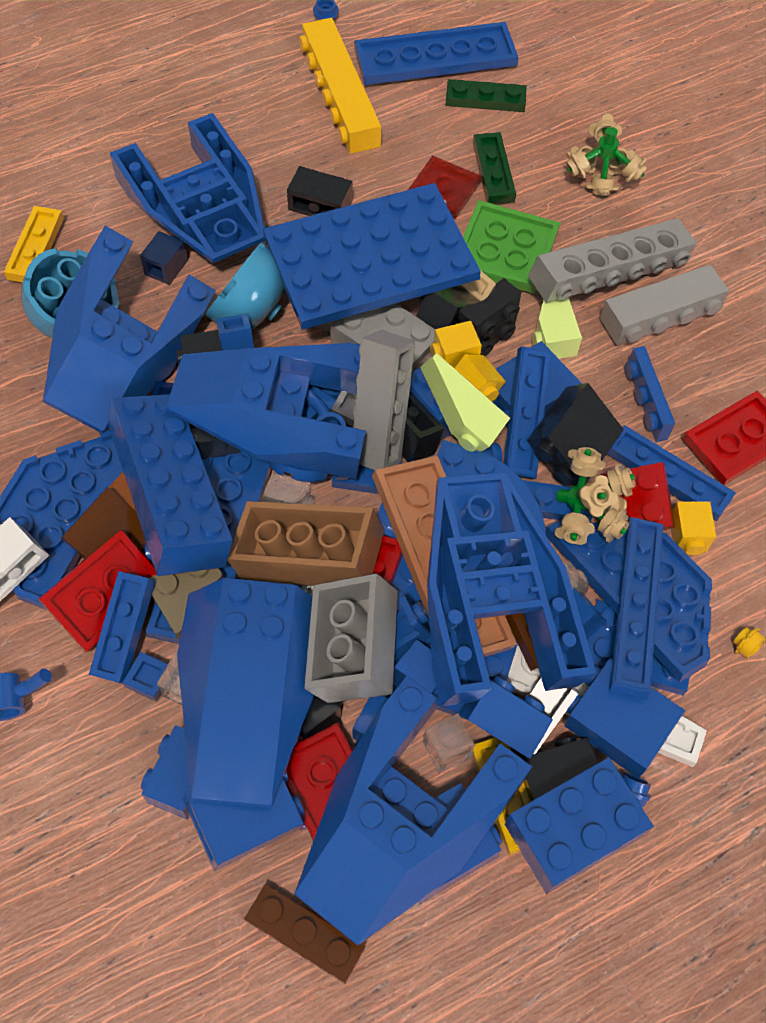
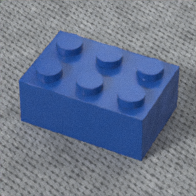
(578, 825)

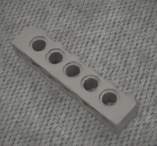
(611, 260)

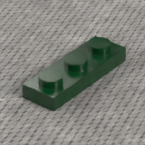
(486, 95)
(494, 168)

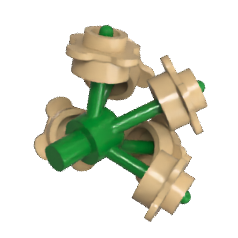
(615, 159)
(599, 498)

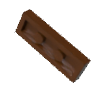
(304, 933)

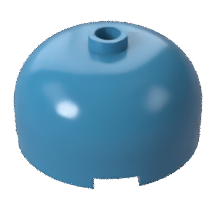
(47, 284)
(251, 290)

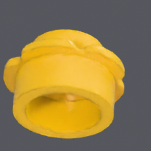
(749, 642)

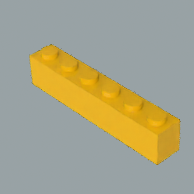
(340, 86)

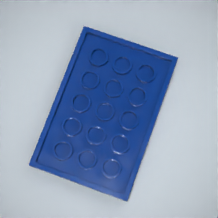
(370, 255)

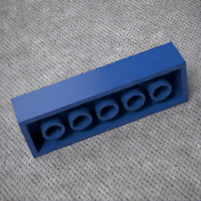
(169, 486)

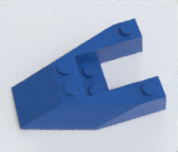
(205, 206)
(104, 351)
(259, 399)
(494, 563)
(385, 837)

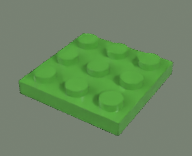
(508, 242)

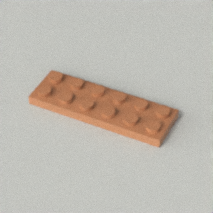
(409, 502)

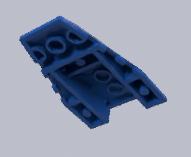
(243, 687)

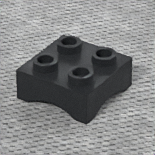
(494, 316)

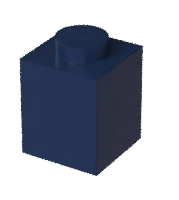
(164, 257)

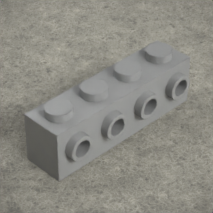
(663, 305)
(383, 396)

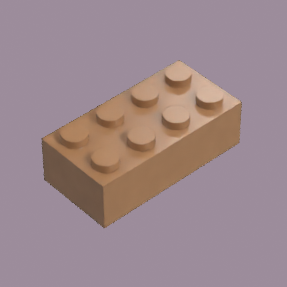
(305, 543)

